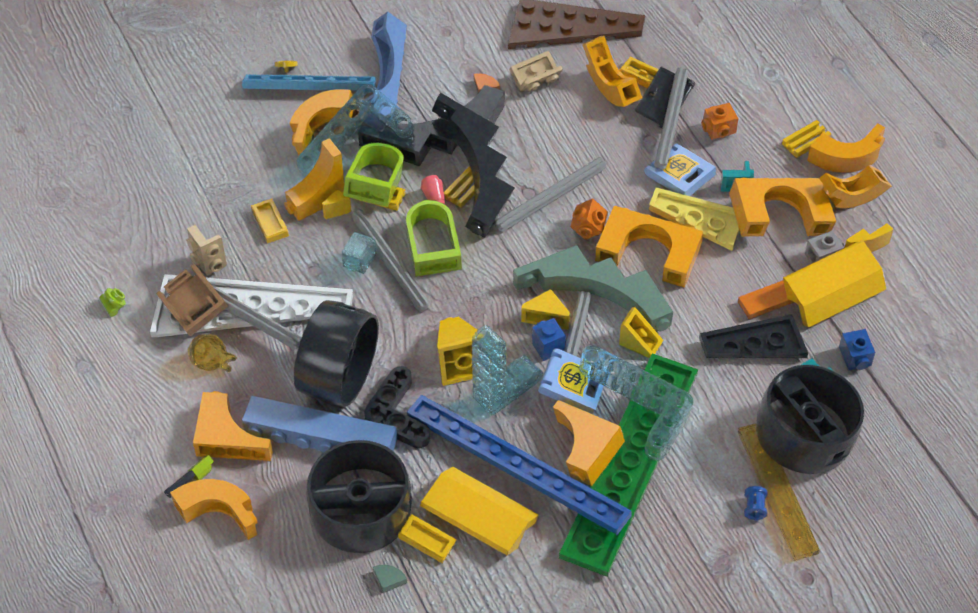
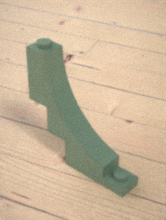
(572, 272)

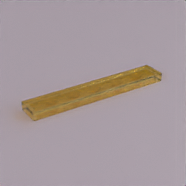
(780, 497)

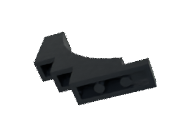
(432, 134)
(474, 136)

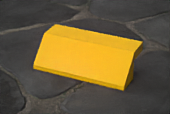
(835, 283)
(479, 510)

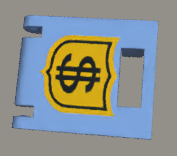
(681, 166)
(566, 383)

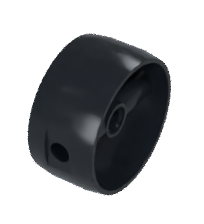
(336, 353)
(799, 392)
(341, 500)

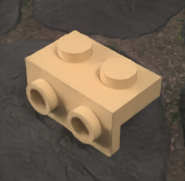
(535, 71)
(206, 253)

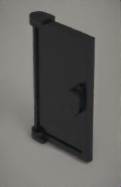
(655, 105)

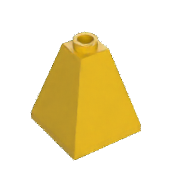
(455, 350)

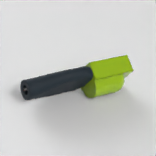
(197, 471)

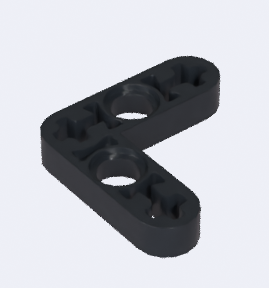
(390, 415)

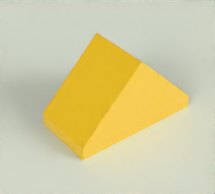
(545, 308)
(639, 334)

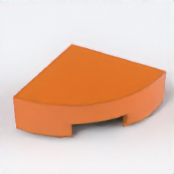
(483, 79)

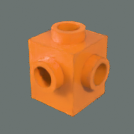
(720, 121)
(589, 219)

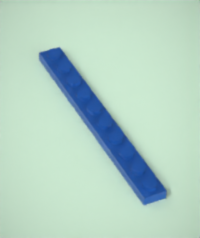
(520, 465)

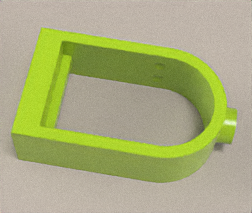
(379, 191)
(434, 261)

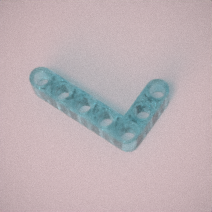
(350, 125)
(493, 381)
(642, 394)

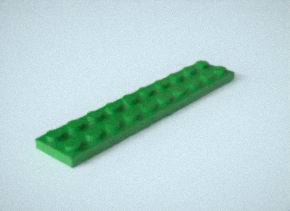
(624, 477)

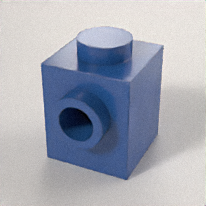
(546, 337)
(857, 350)

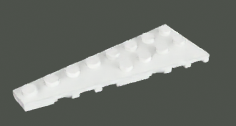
(272, 300)

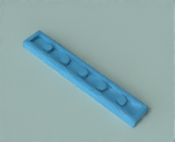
(306, 82)

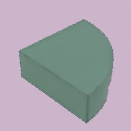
(389, 577)

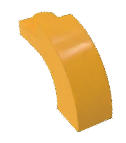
(855, 189)

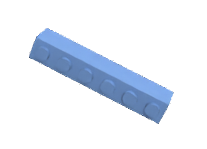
(310, 426)

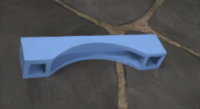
(389, 40)

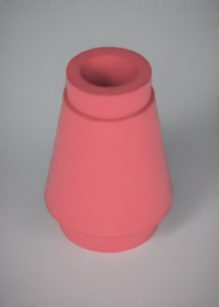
(433, 188)

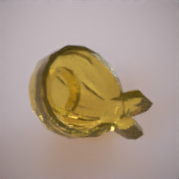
(209, 353)

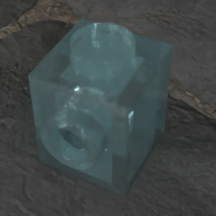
(359, 253)

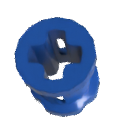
(755, 503)

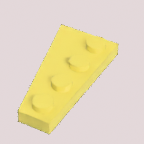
(714, 219)

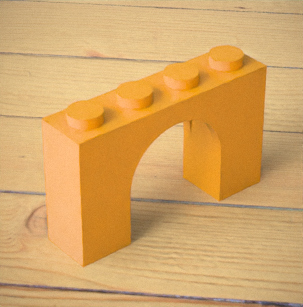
(804, 194)
(627, 226)

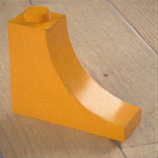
(318, 185)
(221, 437)
(594, 442)

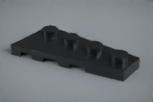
(759, 339)

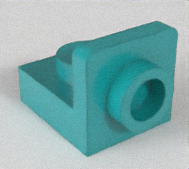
(729, 176)

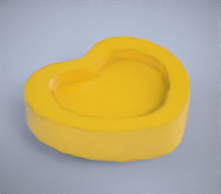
(286, 64)

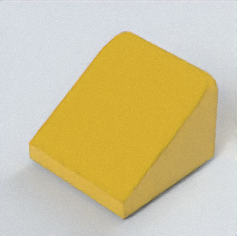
(336, 205)

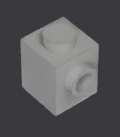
(823, 246)

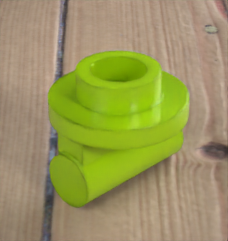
(112, 300)

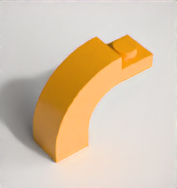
(607, 77)
(314, 113)
(846, 157)
(215, 496)

